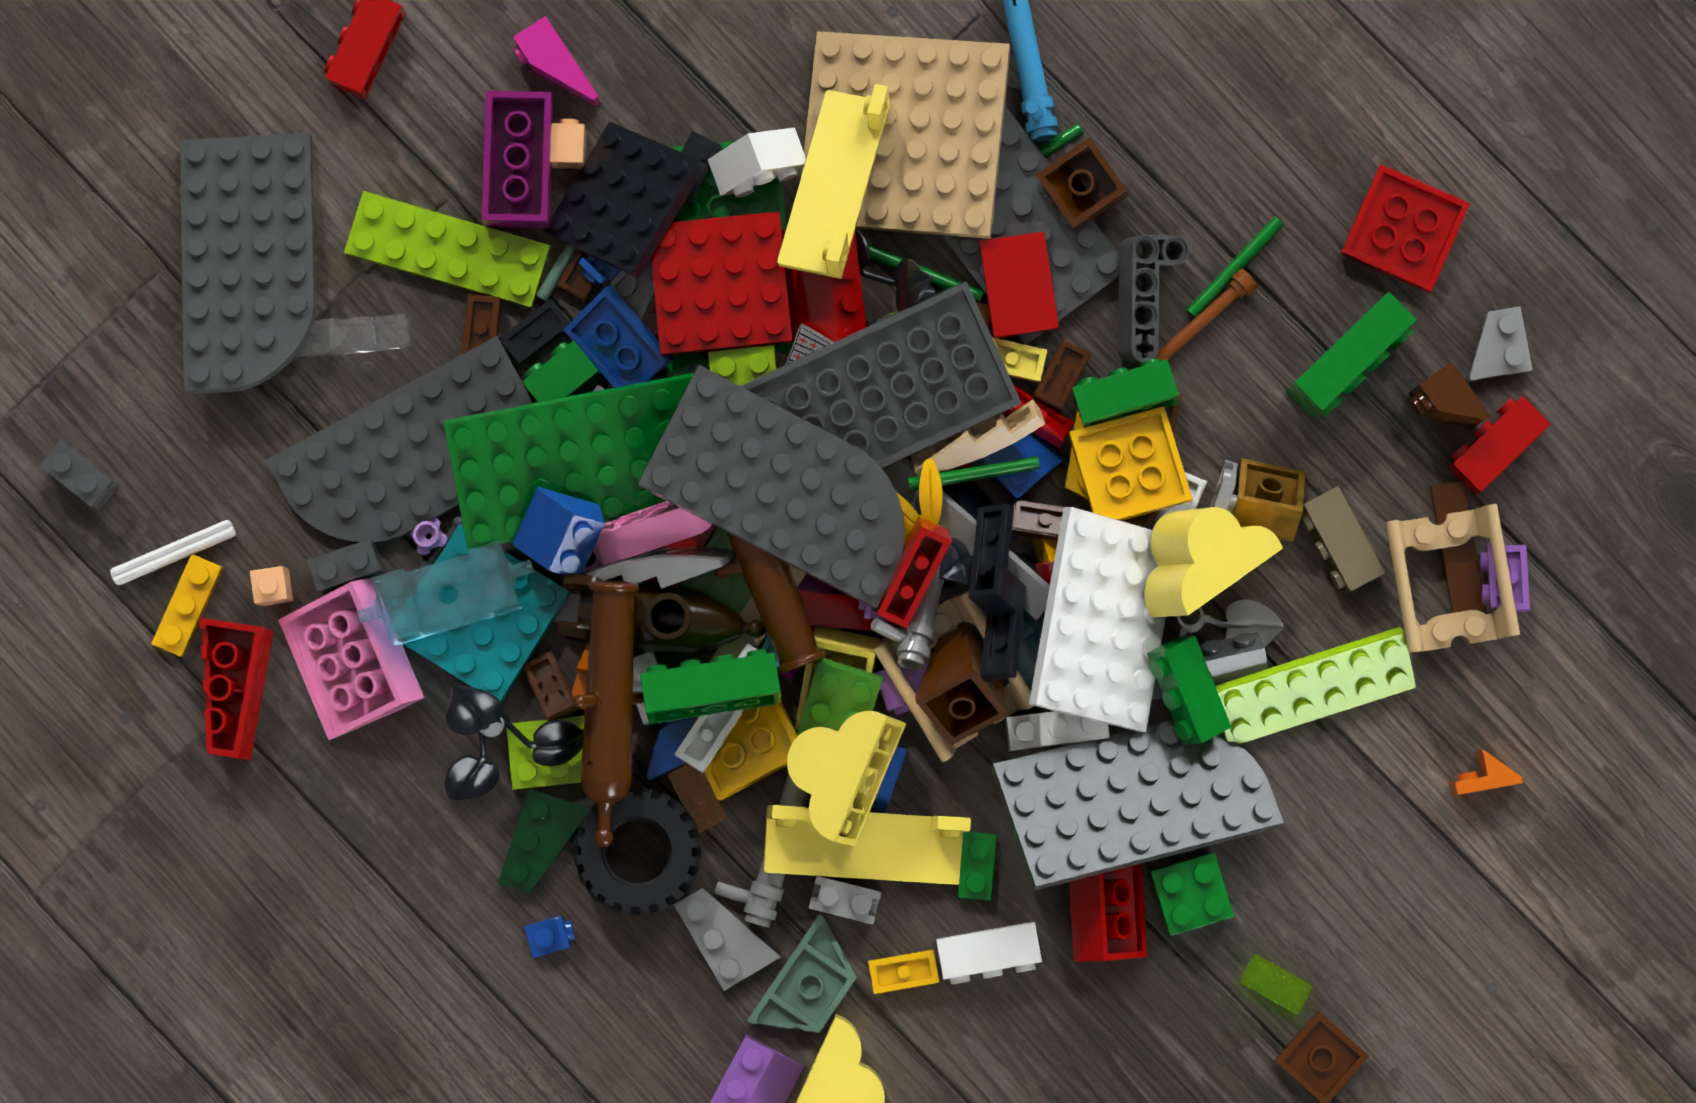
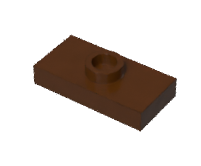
(1062, 375)
(550, 686)

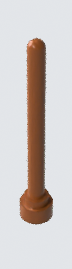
(1241, 285)

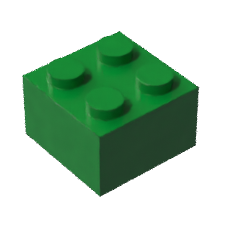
(563, 375)
(1190, 894)

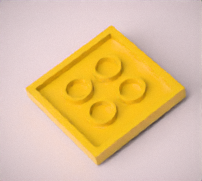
(1131, 465)

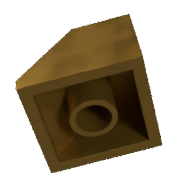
(1269, 497)

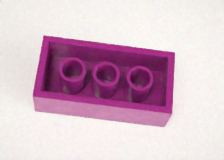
(517, 159)

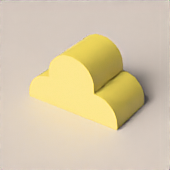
(1200, 557)
(844, 771)
(837, 1070)

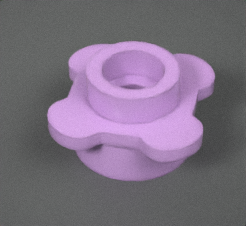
(422, 529)

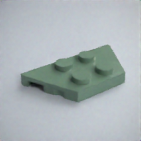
(808, 984)

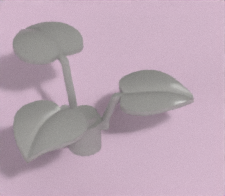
(1241, 617)

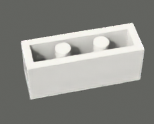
(1051, 730)
(989, 952)

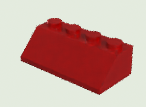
(825, 302)
(1108, 916)

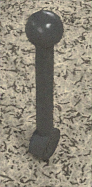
(457, 520)

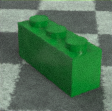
(1125, 392)
(1188, 690)

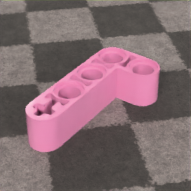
(646, 531)

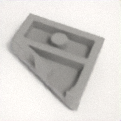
(1223, 494)

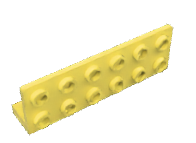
(834, 182)
(887, 849)

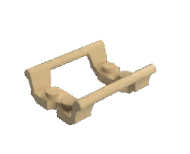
(1455, 531)
(948, 616)

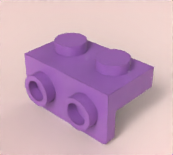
(1518, 572)

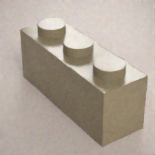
(1340, 540)

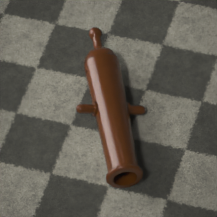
(777, 603)
(609, 701)

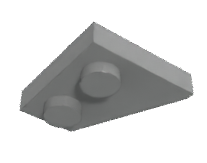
(1501, 346)

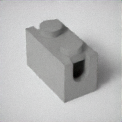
(844, 900)

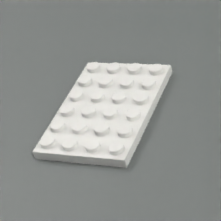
(1098, 623)

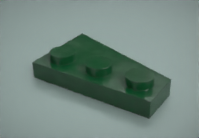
(539, 837)

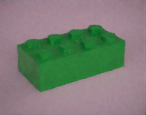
(1356, 350)
(710, 687)

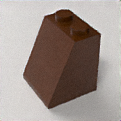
(954, 691)

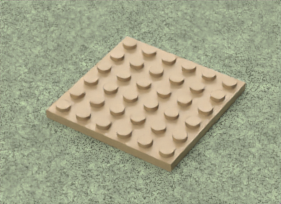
(940, 132)

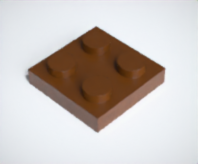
(1321, 1058)

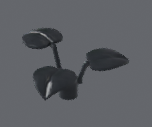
(909, 279)
(957, 561)
(481, 712)

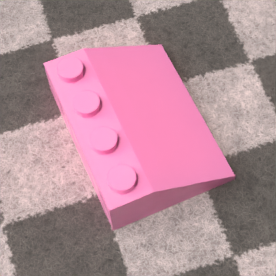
(348, 664)

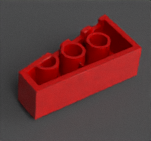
(233, 684)

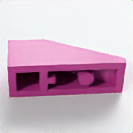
(549, 57)

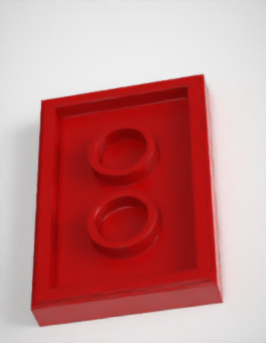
(1018, 285)

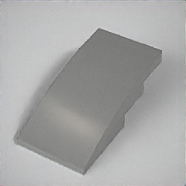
(668, 565)

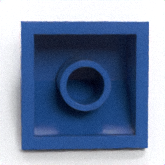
(1032, 445)
(559, 531)

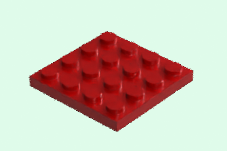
(721, 285)

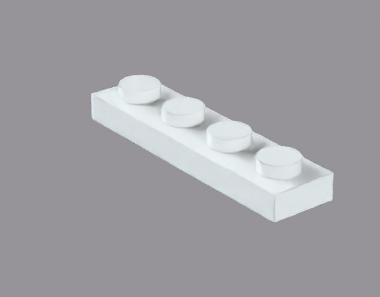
(708, 734)

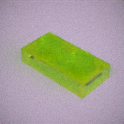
(1275, 984)

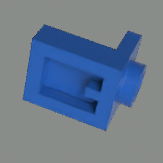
(550, 935)

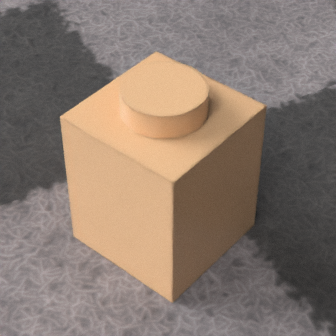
(568, 144)
(271, 586)

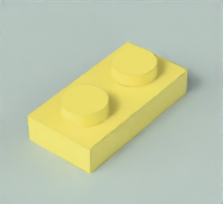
(1021, 360)

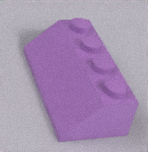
(758, 1075)

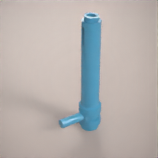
(1036, 102)

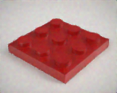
(1405, 228)

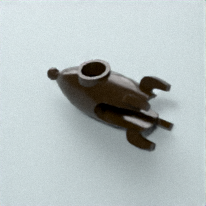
(666, 618)

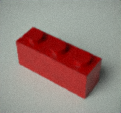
(364, 46)
(1497, 444)
(914, 572)

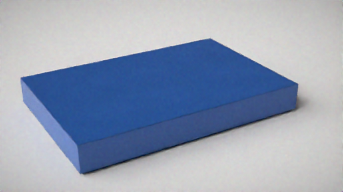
(617, 341)

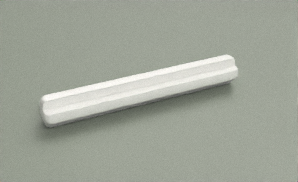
(173, 552)

